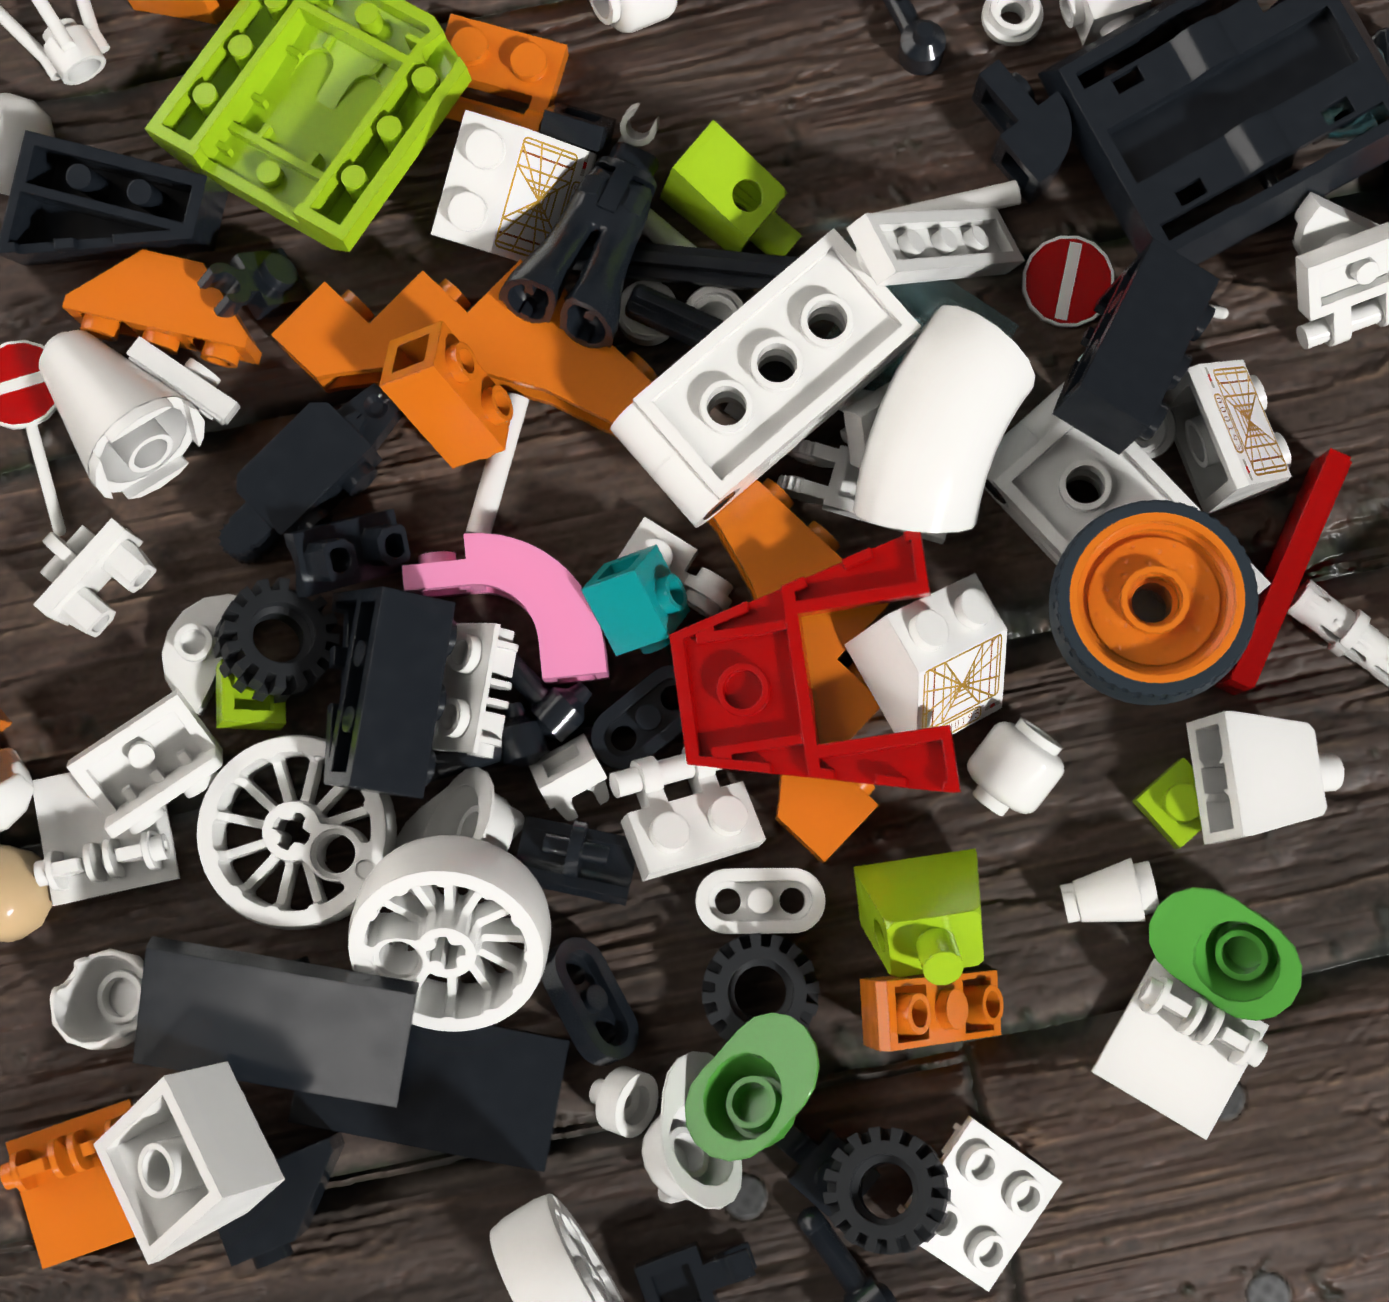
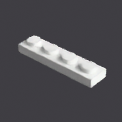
(933, 245)

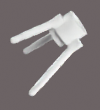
(70, 49)

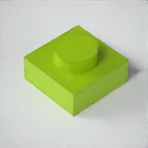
(243, 712)
(1172, 804)

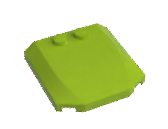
(313, 108)

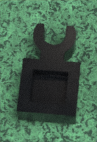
(257, 279)

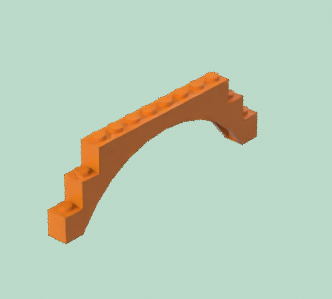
(761, 534)

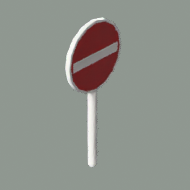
(1068, 278)
(26, 404)

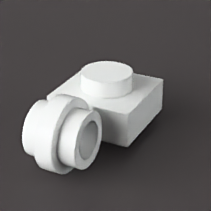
(705, 592)

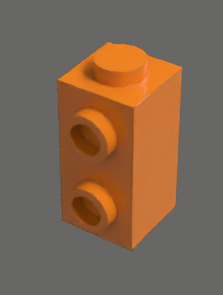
(447, 394)

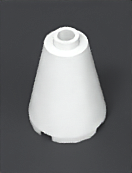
(118, 415)

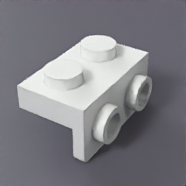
(148, 764)

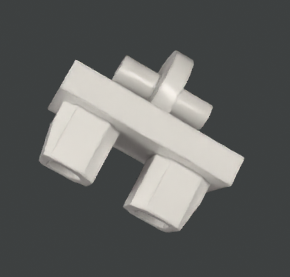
(83, 569)

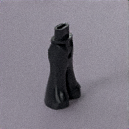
(604, 214)

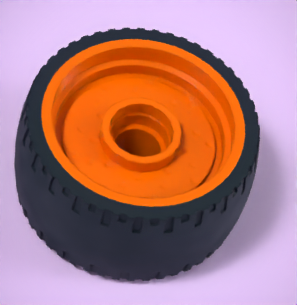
(1190, 565)

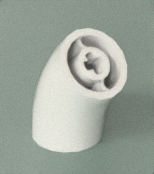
(941, 425)

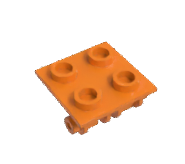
(67, 1187)

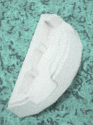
(1324, 223)
(190, 381)
(189, 651)

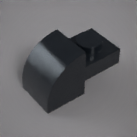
(1031, 136)

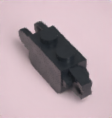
(308, 472)

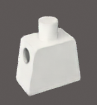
(1258, 774)

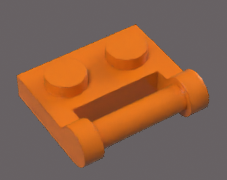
(507, 66)

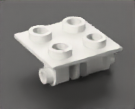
(465, 723)
(81, 855)
(1179, 1051)
(992, 1202)

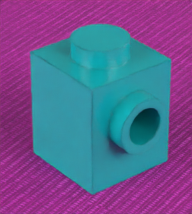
(637, 601)

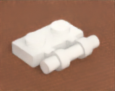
(1337, 279)
(686, 830)

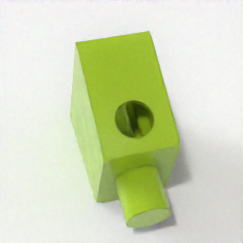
(717, 176)
(923, 914)

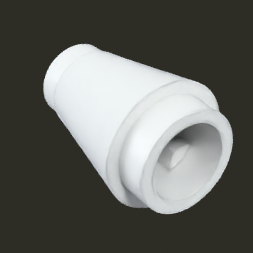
(1112, 894)

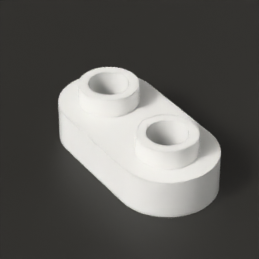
(759, 900)

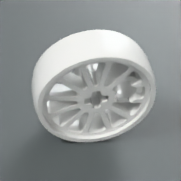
(218, 860)
(453, 930)
(549, 1256)

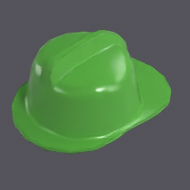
(1226, 953)
(753, 1088)

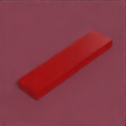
(1289, 564)

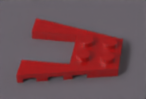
(750, 687)

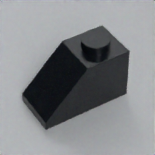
(286, 1211)

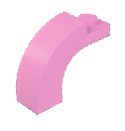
(498, 565)

